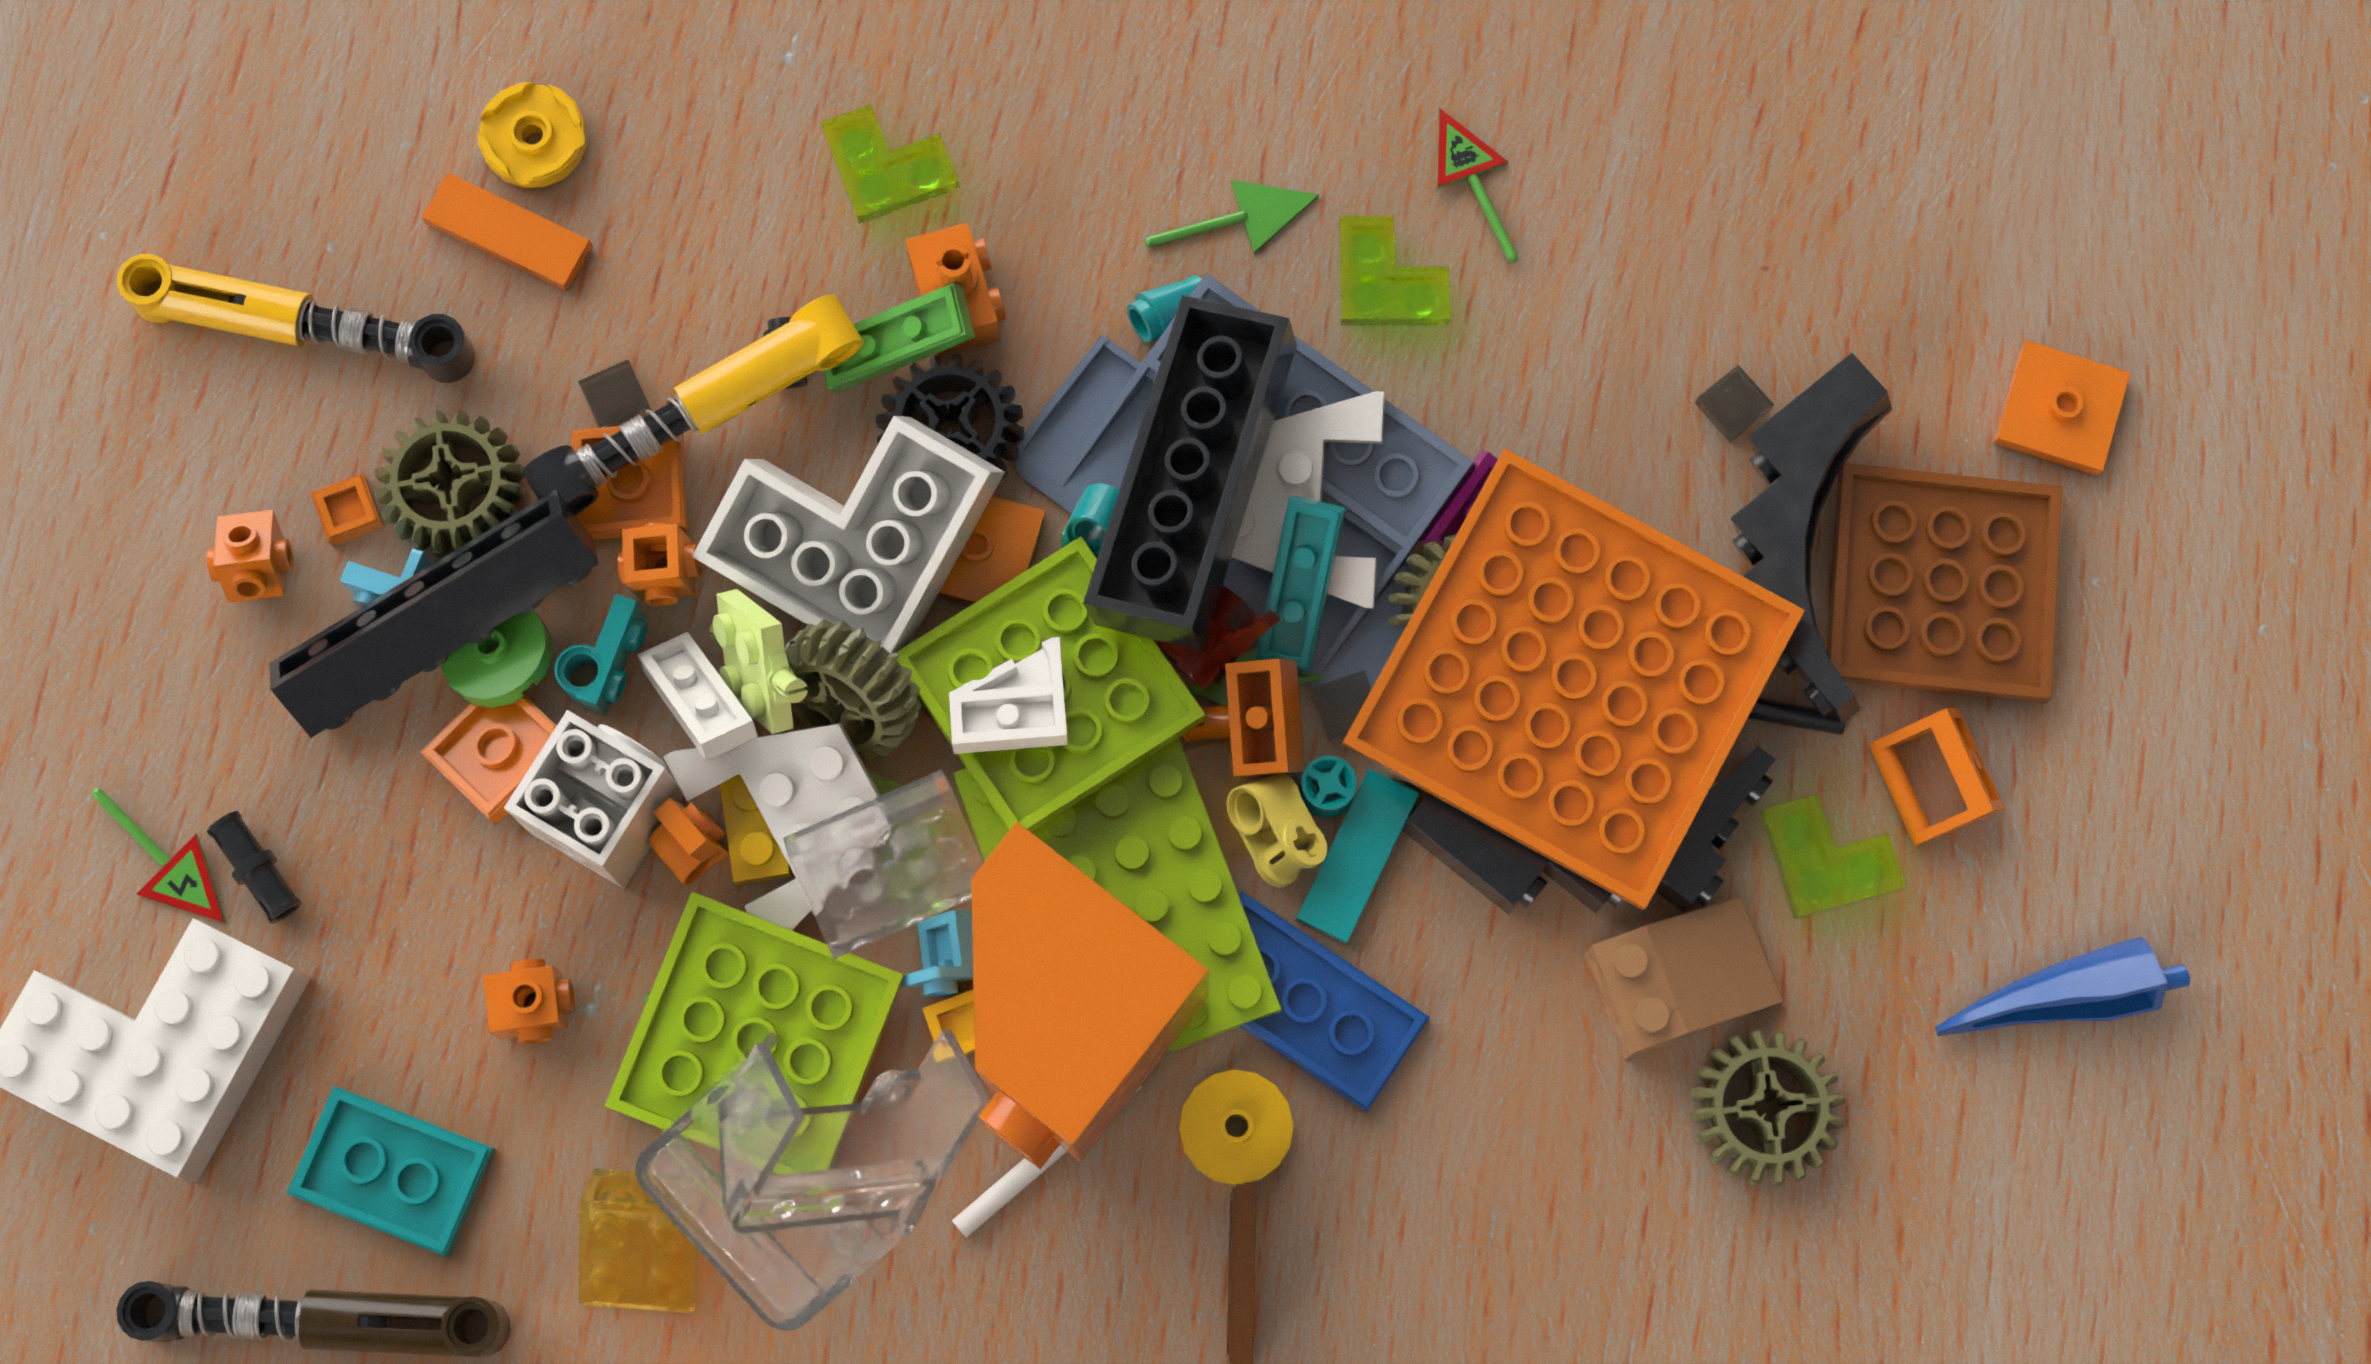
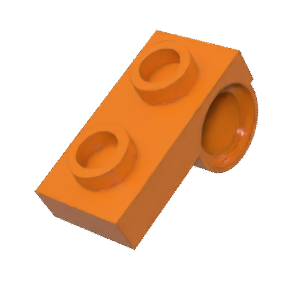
(687, 840)

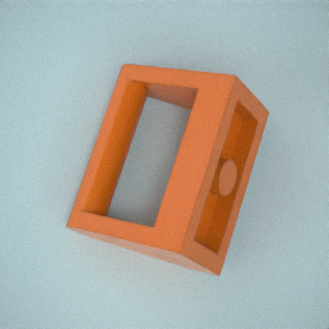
(1964, 763)

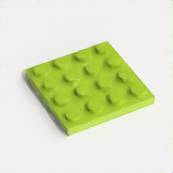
(1116, 686)
(729, 987)

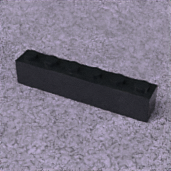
(433, 615)

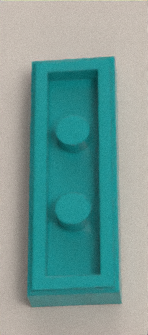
(1301, 580)
(1357, 856)

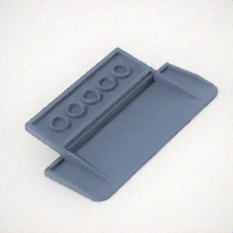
(1387, 487)

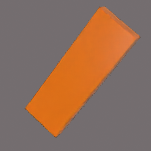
(507, 231)

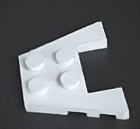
(1295, 467)
(795, 784)

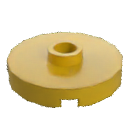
(529, 110)
(1232, 1158)

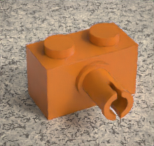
(955, 258)
(1259, 718)

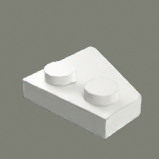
(1012, 706)

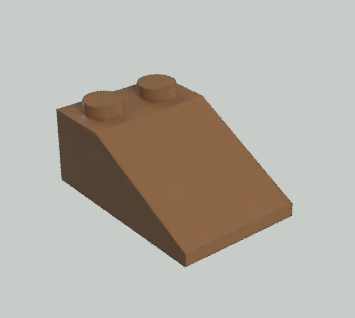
(1681, 976)

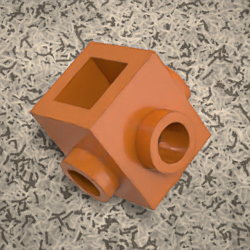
(645, 555)
(250, 556)
(509, 995)

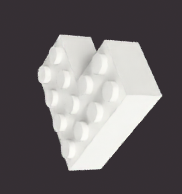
(862, 561)
(171, 1075)

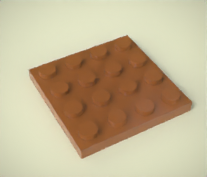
(1945, 583)

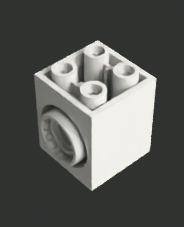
(594, 797)

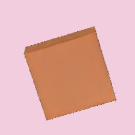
(347, 509)

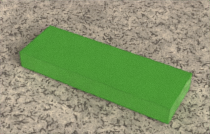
(905, 336)

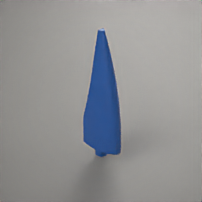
(2089, 987)

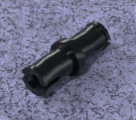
(254, 867)

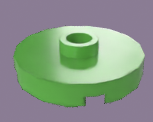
(509, 670)

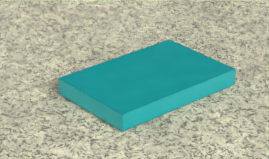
(391, 1171)

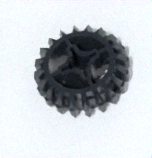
(964, 408)

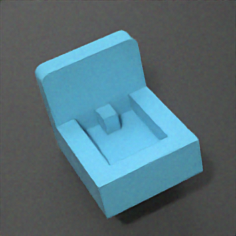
(369, 583)
(945, 954)

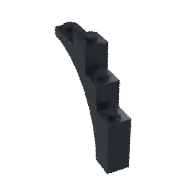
(1804, 453)
(1510, 871)

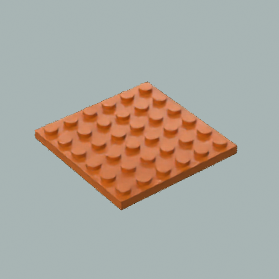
(1573, 678)

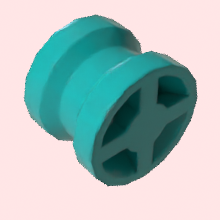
(1333, 777)

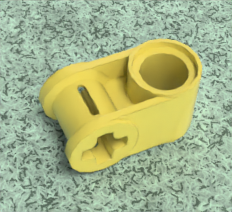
(1276, 824)

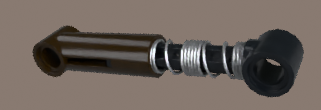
(318, 1319)

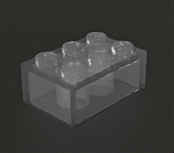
(885, 863)

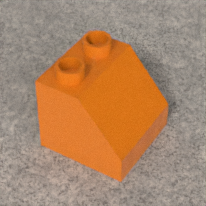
(1067, 999)

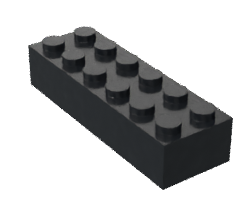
(1191, 472)

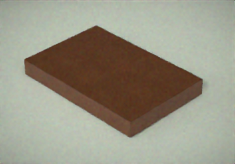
(1241, 1274)

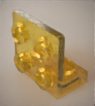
(632, 1249)

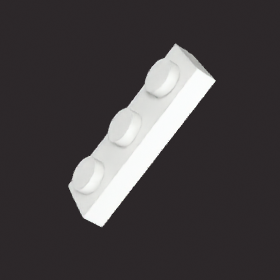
(697, 696)

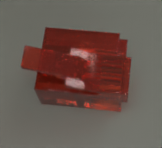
(1229, 635)

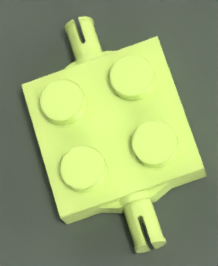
(756, 661)

